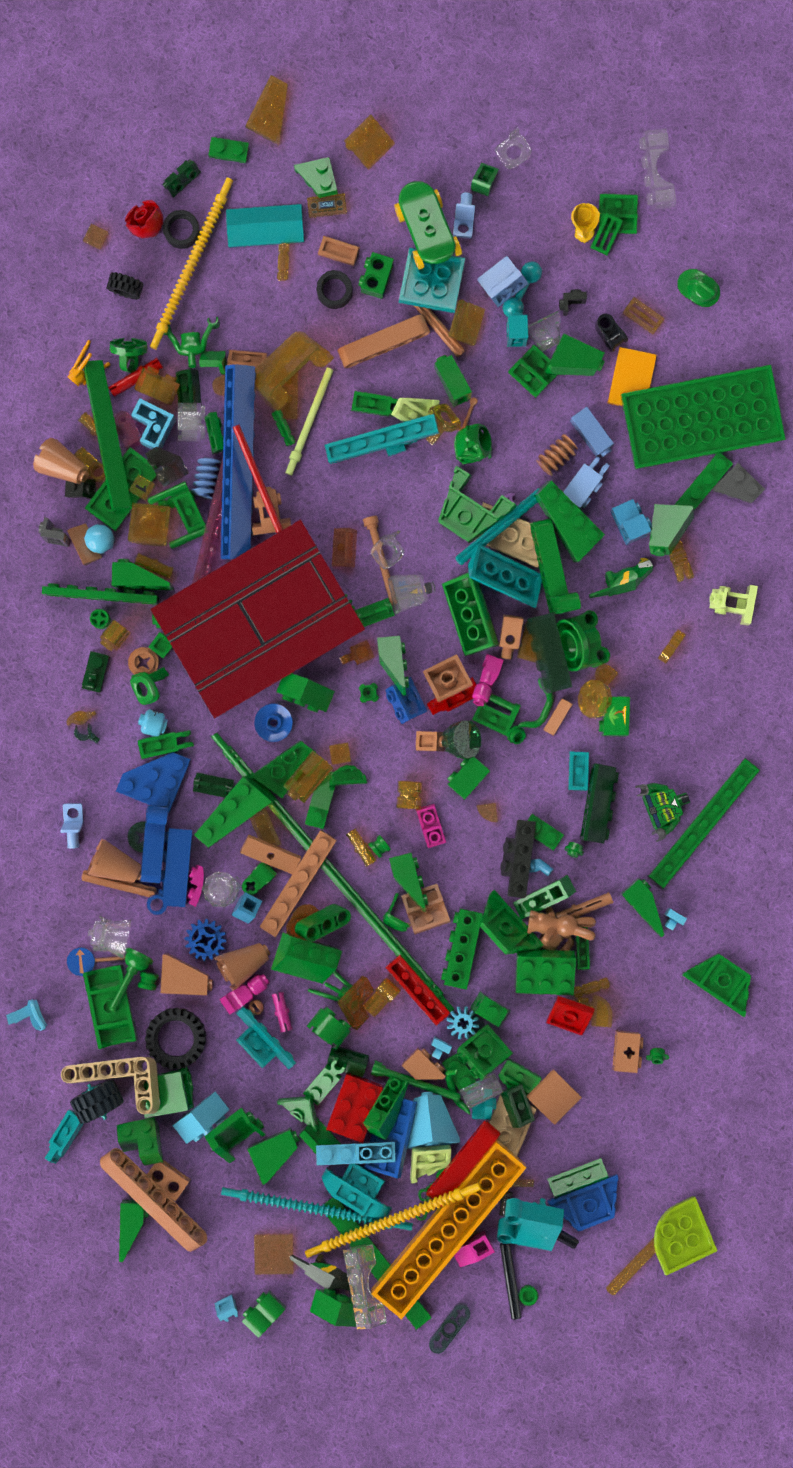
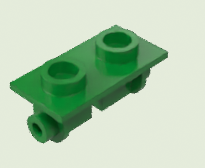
(375, 612)

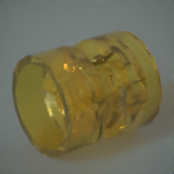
(409, 795)

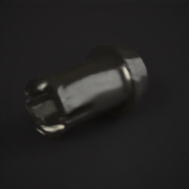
(508, 1195)

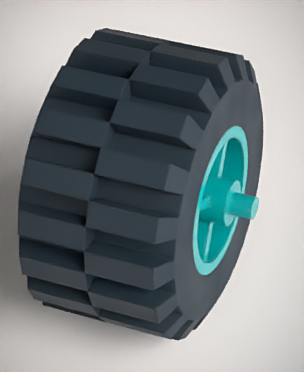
(97, 1101)

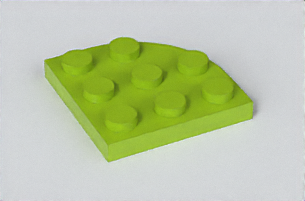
(682, 1236)

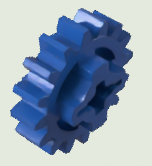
(208, 948)

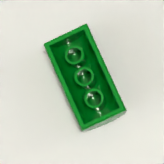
(470, 614)

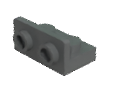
(53, 535)

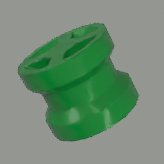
(98, 616)
(379, 846)
(148, 980)

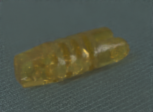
(679, 560)

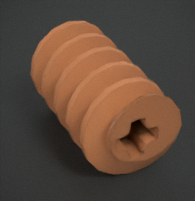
(557, 454)

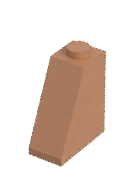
(183, 978)

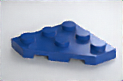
(155, 781)

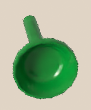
(136, 962)

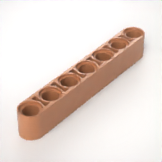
(153, 1199)

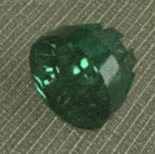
(462, 739)

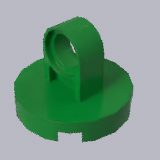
(128, 350)

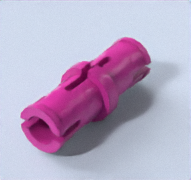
(282, 1012)

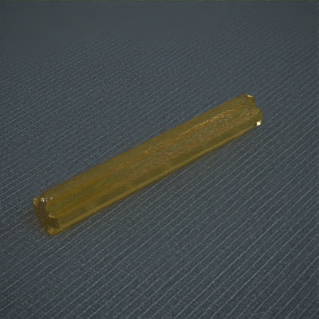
(627, 1273)

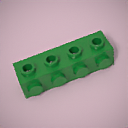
(462, 949)

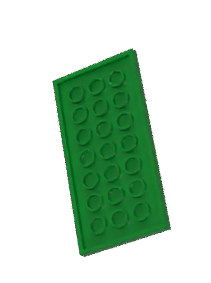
(702, 417)

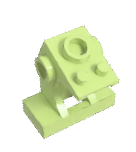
(744, 604)

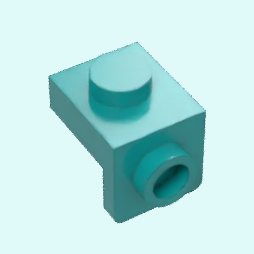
(484, 1109)

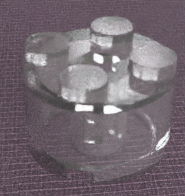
(190, 422)

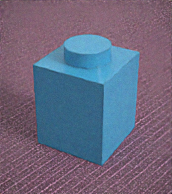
(246, 908)

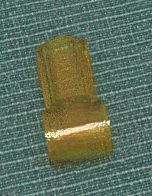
(91, 463)
(384, 993)

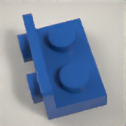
(406, 706)

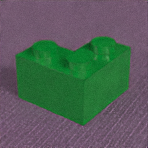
(305, 692)
(142, 1136)
(333, 1308)

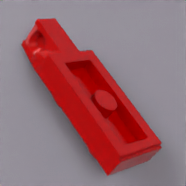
(453, 701)

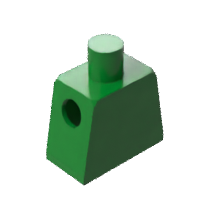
(490, 1009)

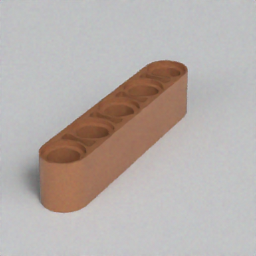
(383, 341)

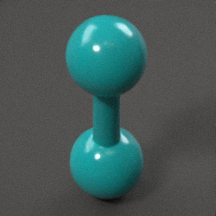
(532, 273)

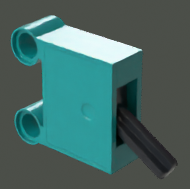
(533, 1225)

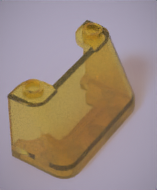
(284, 363)

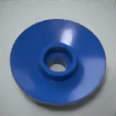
(273, 712)

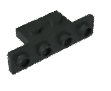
(518, 858)

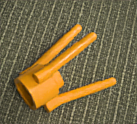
(76, 373)

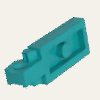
(63, 1137)

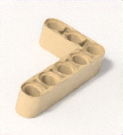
(118, 1071)

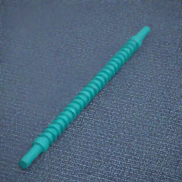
(245, 1195)

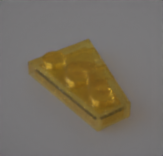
(268, 112)

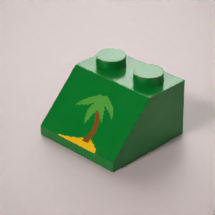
(616, 720)

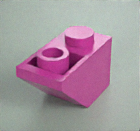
(474, 1249)

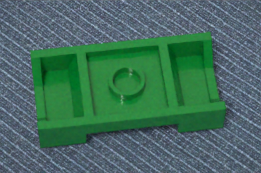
(109, 1026)

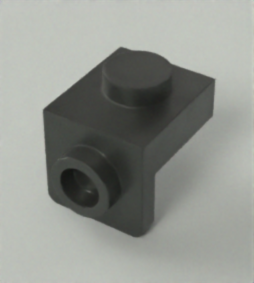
(573, 297)
(82, 490)

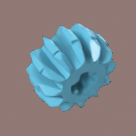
(458, 1028)

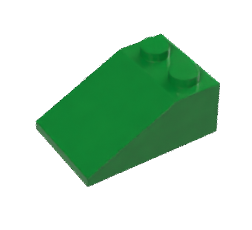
(132, 577)

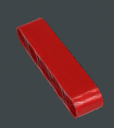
(464, 1160)

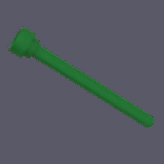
(380, 1070)

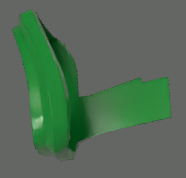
(149, 681)
(394, 922)

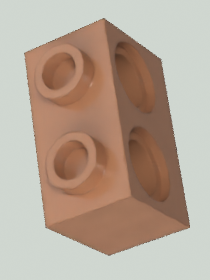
(170, 1174)

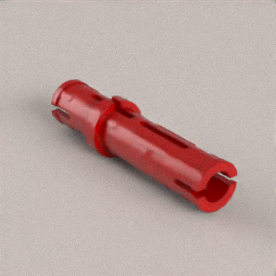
(131, 379)

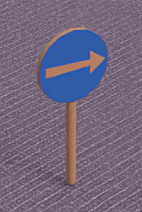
(83, 960)

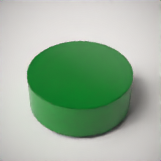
(528, 1295)

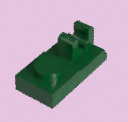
(95, 671)

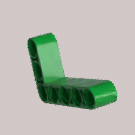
(551, 569)

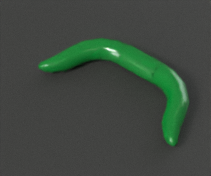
(544, 714)
(451, 1086)

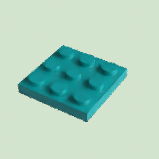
(434, 285)

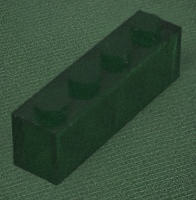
(549, 653)

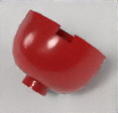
(145, 220)

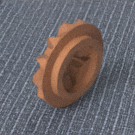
(143, 652)

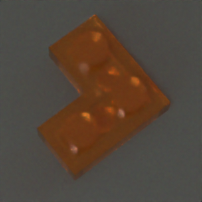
(352, 1002)

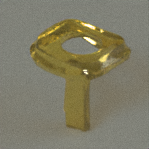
(443, 425)

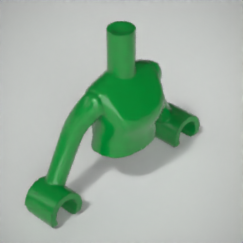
(191, 342)

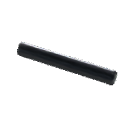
(510, 1281)

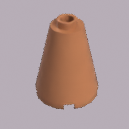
(59, 462)
(113, 864)
(242, 963)

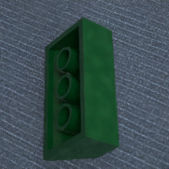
(598, 803)

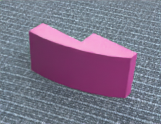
(431, 826)
(196, 877)

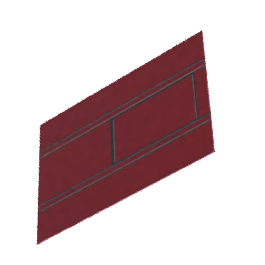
(257, 619)

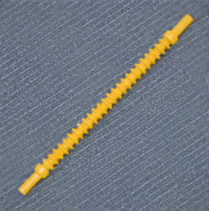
(162, 327)
(458, 1194)

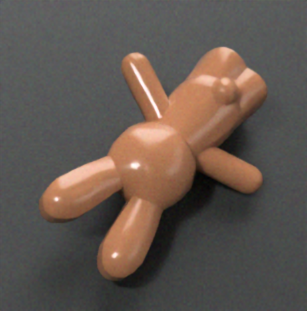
(564, 925)

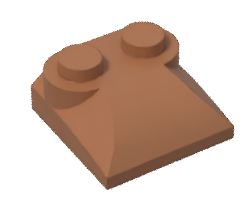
(447, 678)

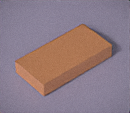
(338, 250)

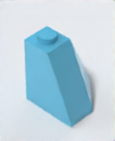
(432, 1123)

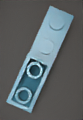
(355, 1153)

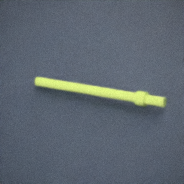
(296, 455)

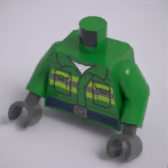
(662, 807)

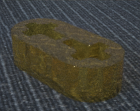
(671, 646)

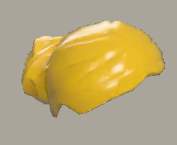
(585, 219)

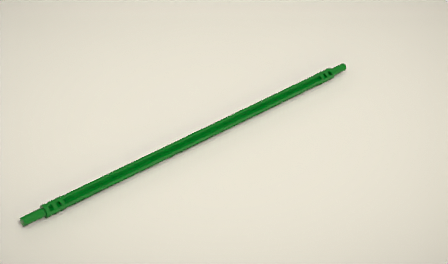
(334, 874)

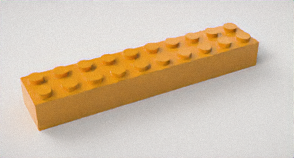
(447, 1231)

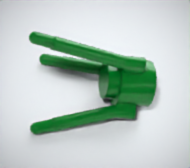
(341, 992)

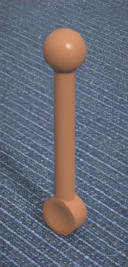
(473, 401)

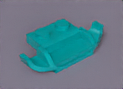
(357, 1190)

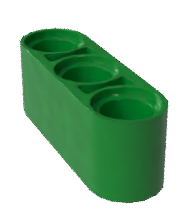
(322, 922)

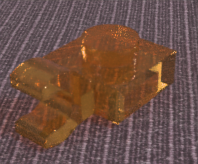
(360, 653)

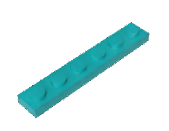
(382, 439)

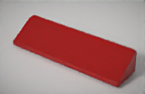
(417, 990)

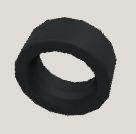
(181, 214)
(334, 274)

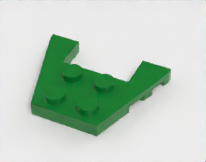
(465, 515)

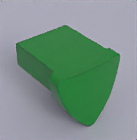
(214, 359)

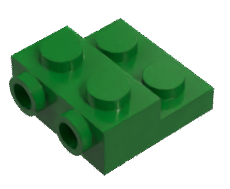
(483, 1052)

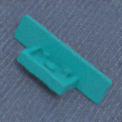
(260, 1043)

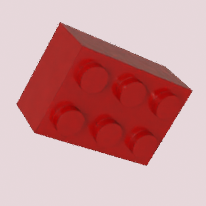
(353, 1106)

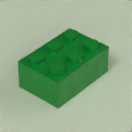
(545, 972)

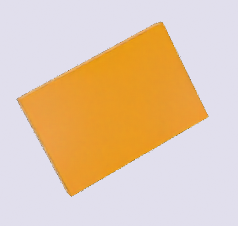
(631, 373)

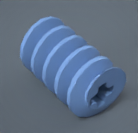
(205, 477)

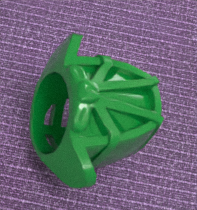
(473, 444)

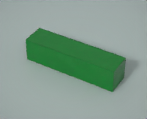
(582, 953)

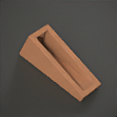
(557, 716)

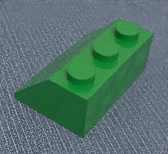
(305, 958)

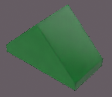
(484, 179)

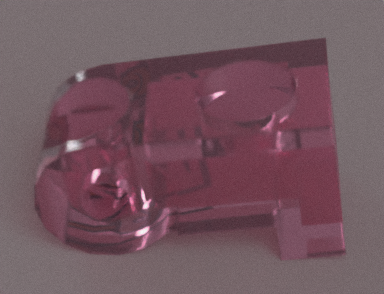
(127, 424)

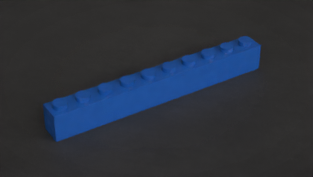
(237, 477)

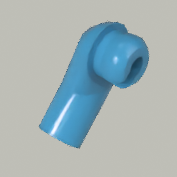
(540, 865)

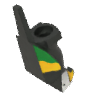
(323, 1273)

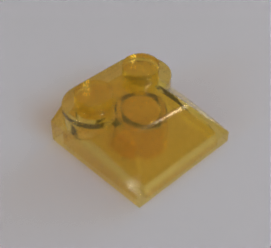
(149, 524)

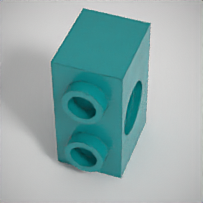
(517, 330)

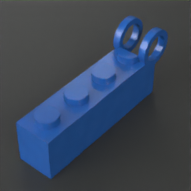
(175, 870)

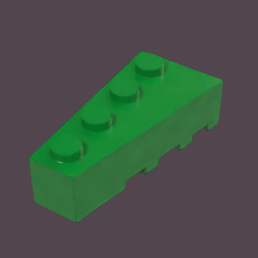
(570, 523)
(237, 808)

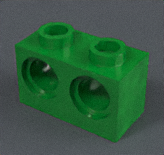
(380, 276)

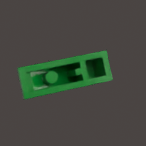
(320, 804)
(545, 896)
(643, 902)
(131, 1220)

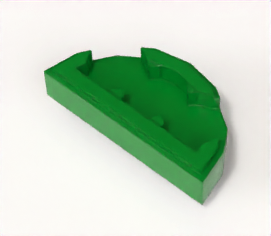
(347, 776)

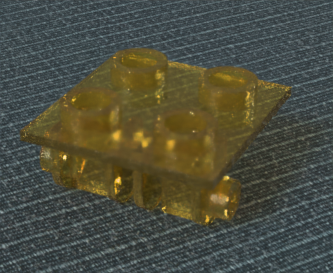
(369, 142)

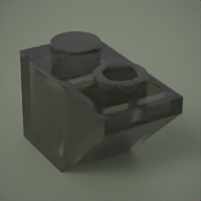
(166, 465)

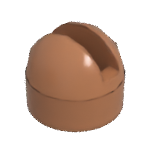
(259, 1005)

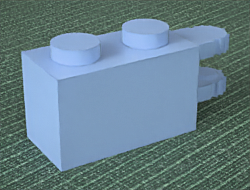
(585, 483)

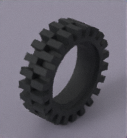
(175, 1061)

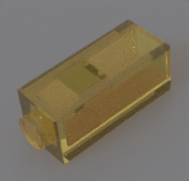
(307, 777)

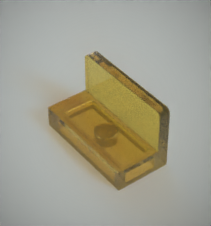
(265, 828)

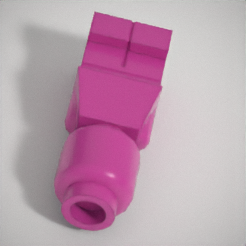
(488, 677)
(244, 994)

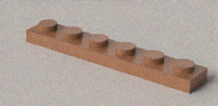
(298, 883)

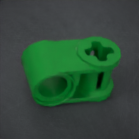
(261, 876)

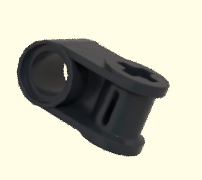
(611, 333)

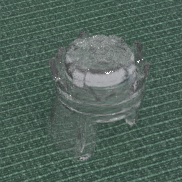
(222, 889)
(110, 936)

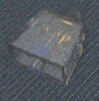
(409, 591)

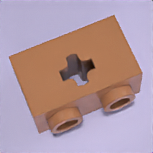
(622, 1041)

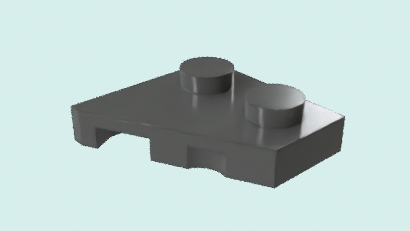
(739, 485)

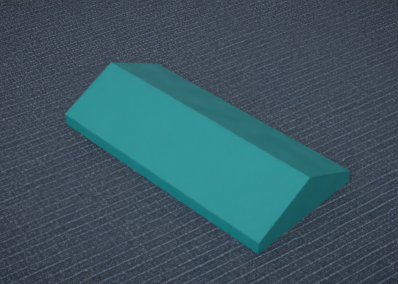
(264, 225)
(505, 575)

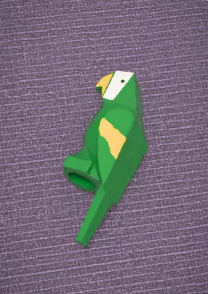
(625, 579)

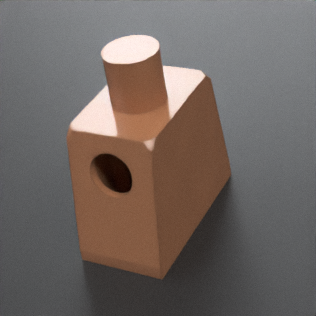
(510, 626)

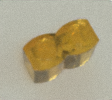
(156, 385)
(114, 636)

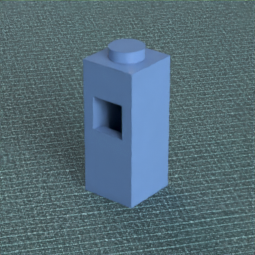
(592, 432)

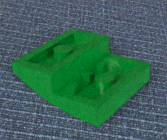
(621, 206)
(531, 371)

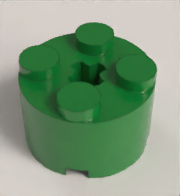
(329, 1028)

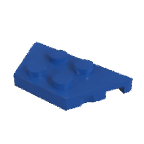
(589, 1204)

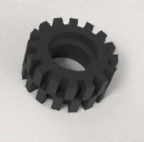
(124, 285)

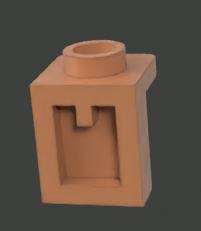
(429, 741)

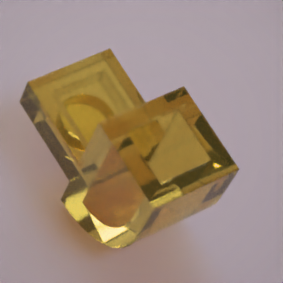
(602, 1014)

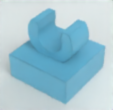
(674, 918)
(441, 1047)
(226, 1308)

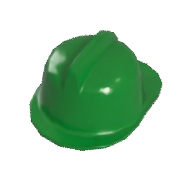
(698, 287)

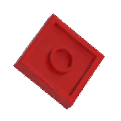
(570, 1015)

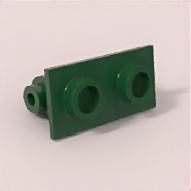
(187, 172)
(212, 785)

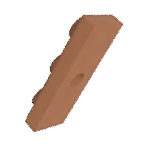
(279, 859)

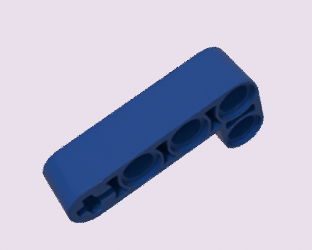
(153, 844)

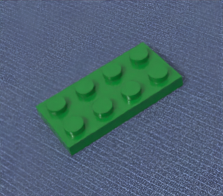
(100, 502)

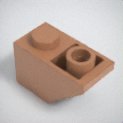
(422, 1067)

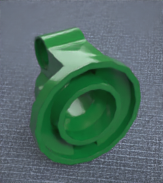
(582, 642)

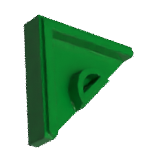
(302, 1109)

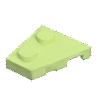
(412, 408)
(428, 1160)

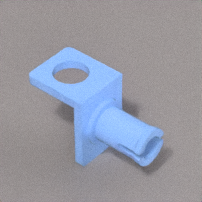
(464, 216)
(72, 825)

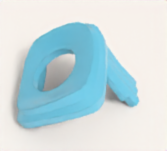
(31, 1010)

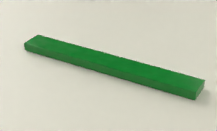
(107, 435)
(704, 823)
(417, 1314)

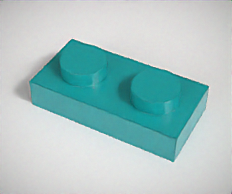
(578, 771)

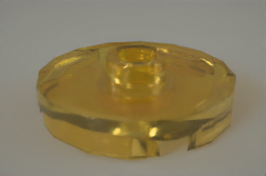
(594, 698)

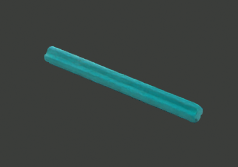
(498, 528)

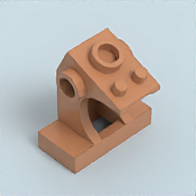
(266, 525)

